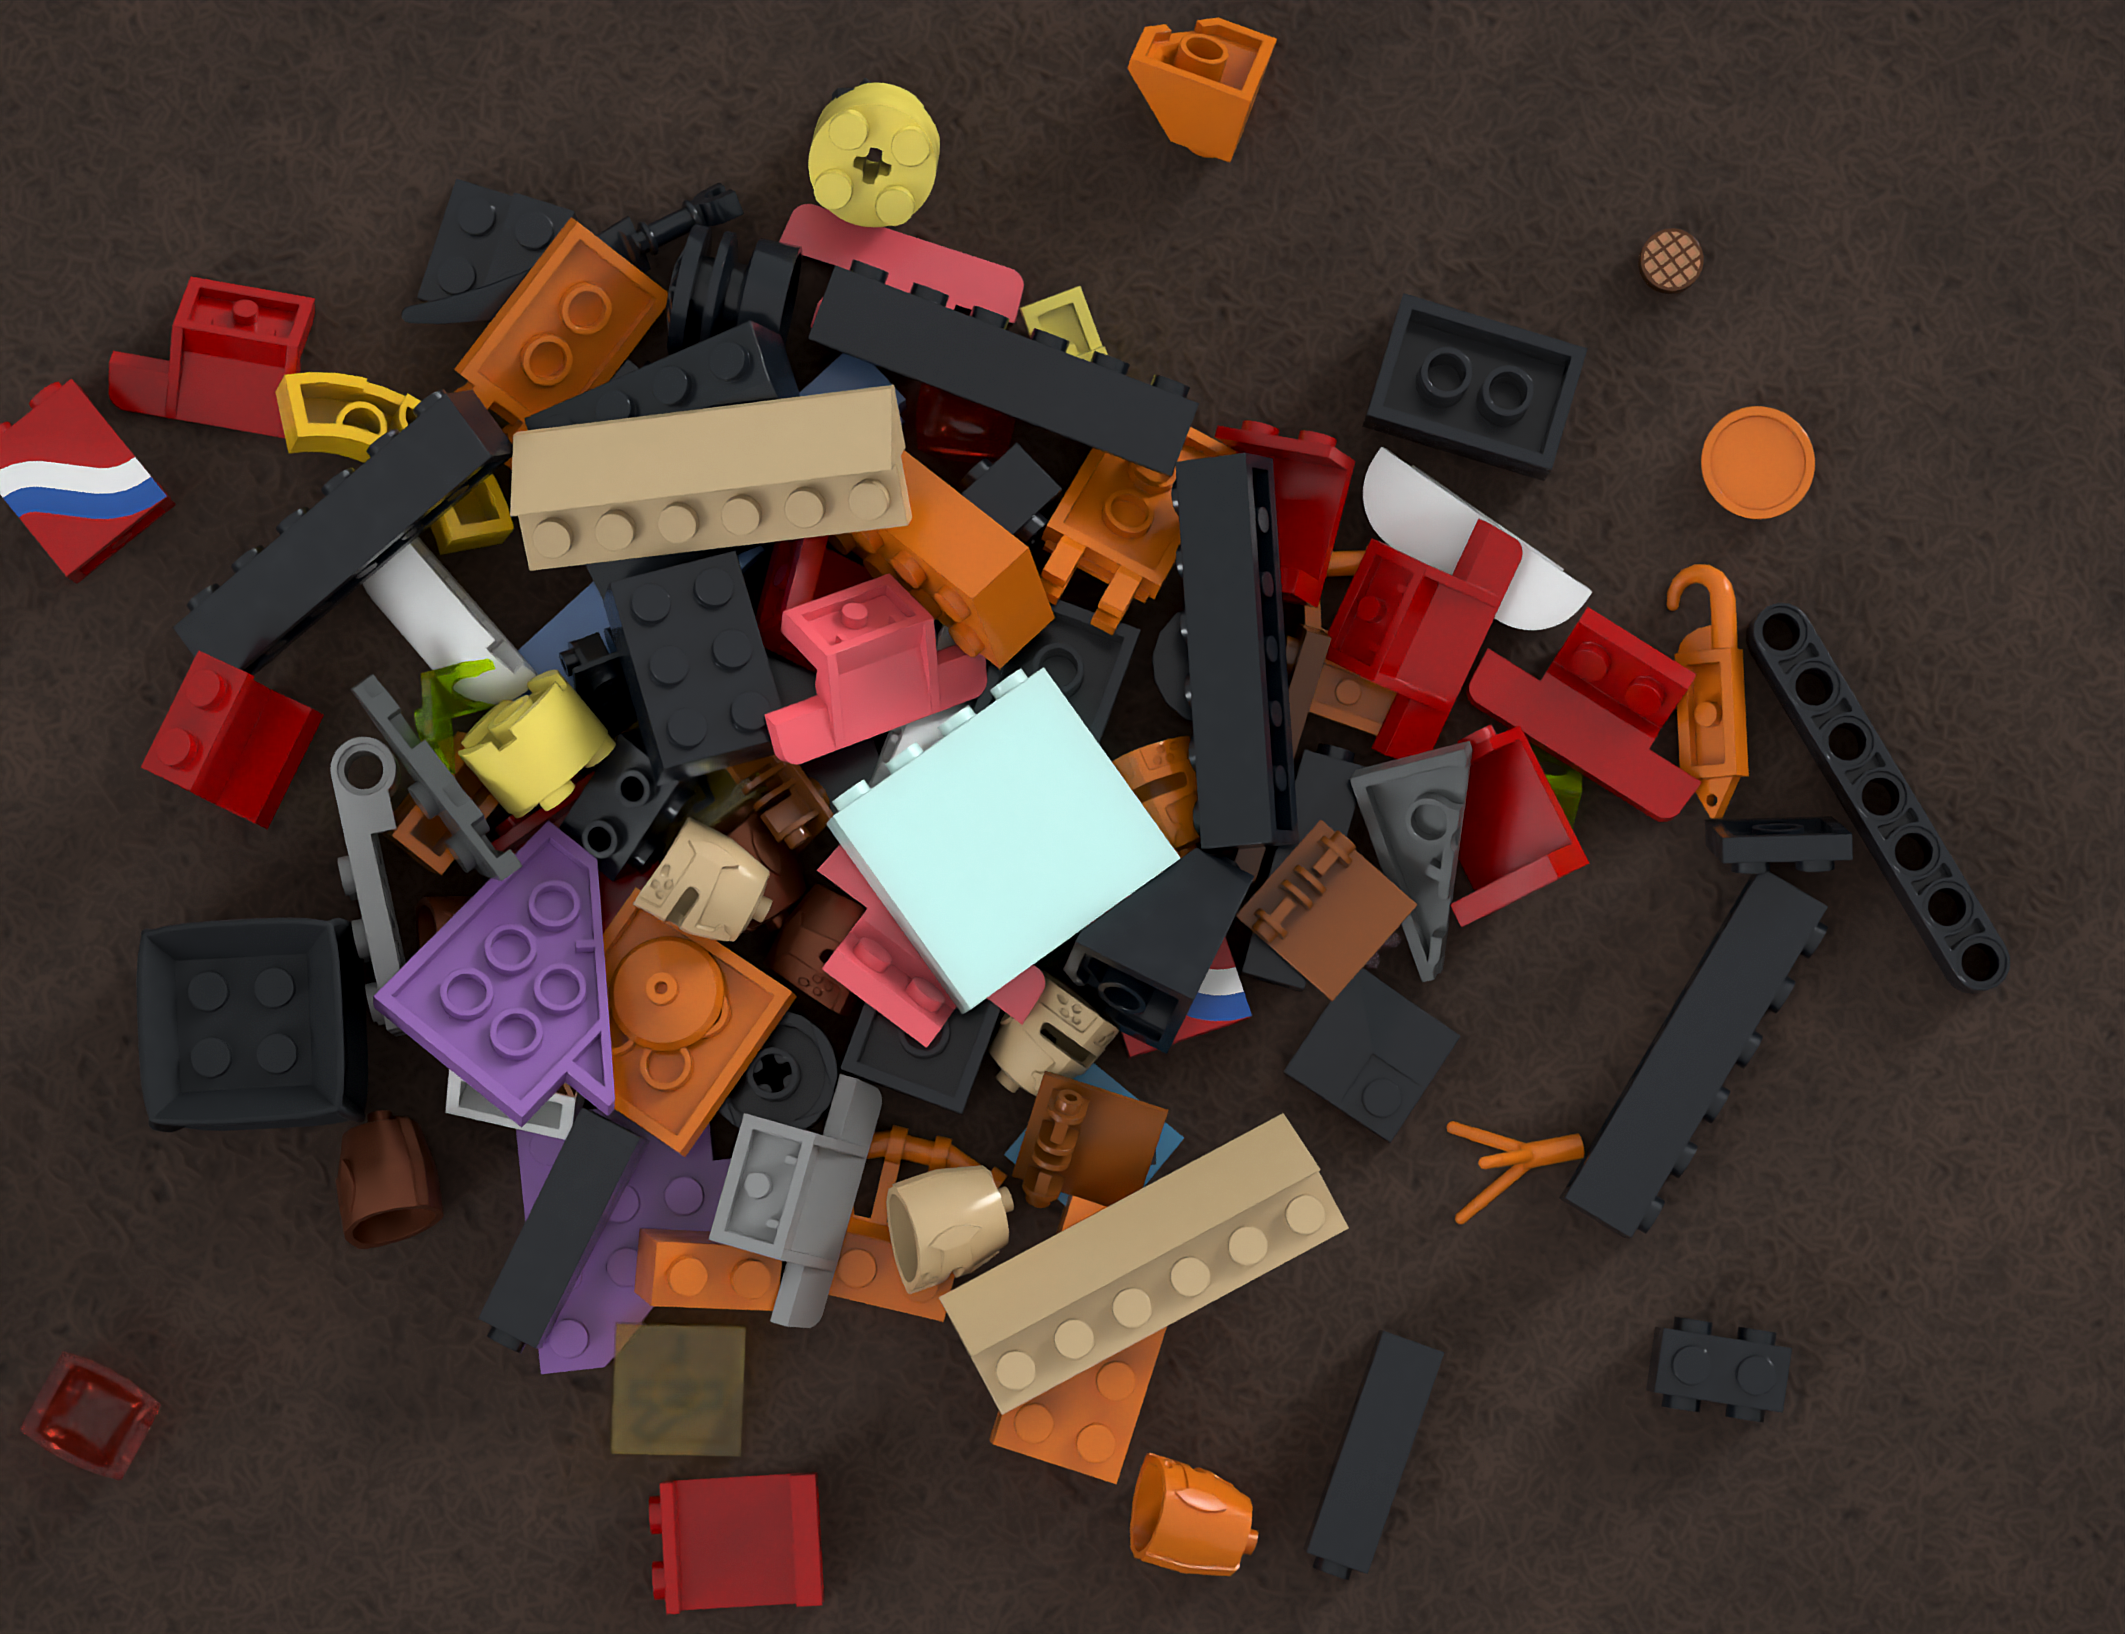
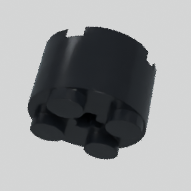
(806, 1090)

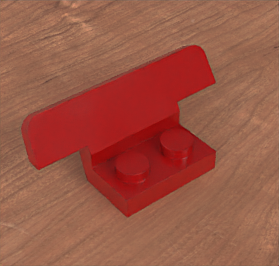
(224, 359)
(1421, 630)
(1597, 711)

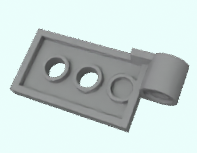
(363, 871)

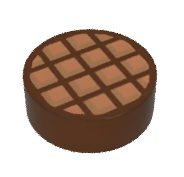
(1671, 261)

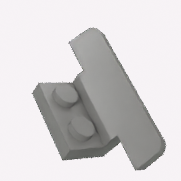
(795, 1195)

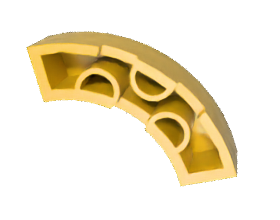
(348, 414)

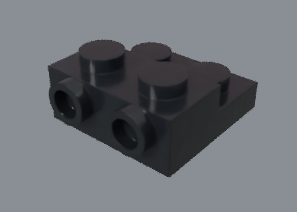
(488, 239)

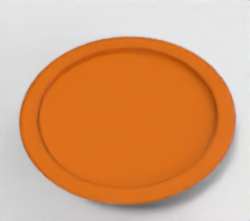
(1758, 462)
(666, 993)

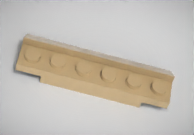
(710, 478)
(1143, 1263)

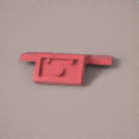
(907, 260)
(872, 669)
(890, 974)

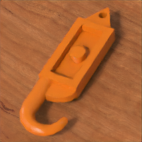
(1713, 708)

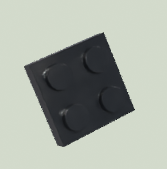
(1758, 841)

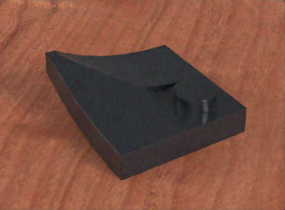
(1372, 1054)

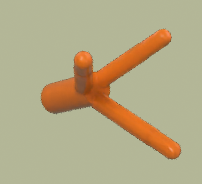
(1519, 1154)

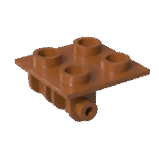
(796, 801)
(1326, 910)
(1086, 1143)

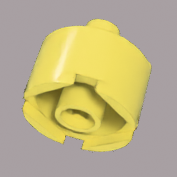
(867, 190)
(535, 745)

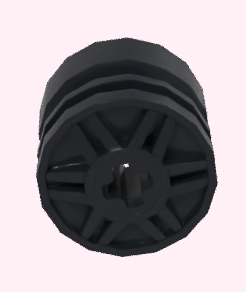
(722, 293)

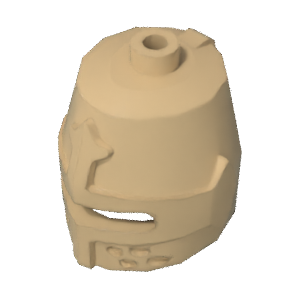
(707, 885)
(1027, 1053)
(946, 1224)

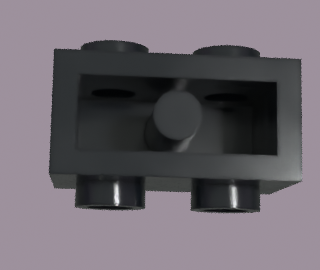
(1013, 493)
(625, 812)
(1740, 1372)

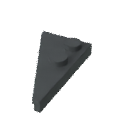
(435, 787)
(1416, 829)

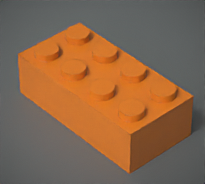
(958, 568)
(1091, 1416)

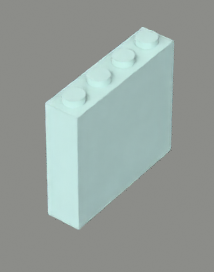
(1000, 837)

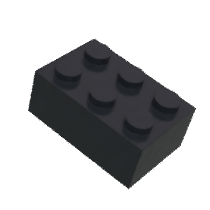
(1475, 387)
(694, 666)

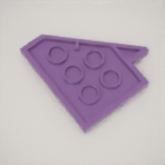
(517, 984)
(661, 1194)

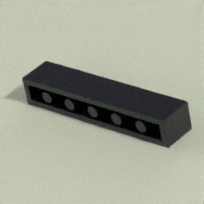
(1004, 370)
(348, 533)
(1235, 652)
(1694, 1053)

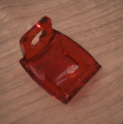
(960, 428)
(91, 1416)

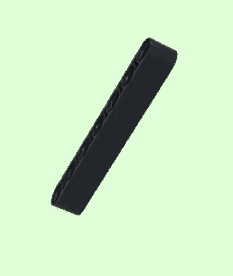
(1905, 815)

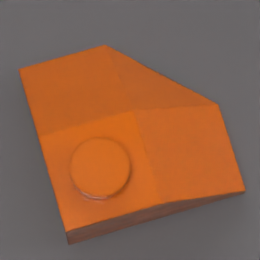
(1202, 81)

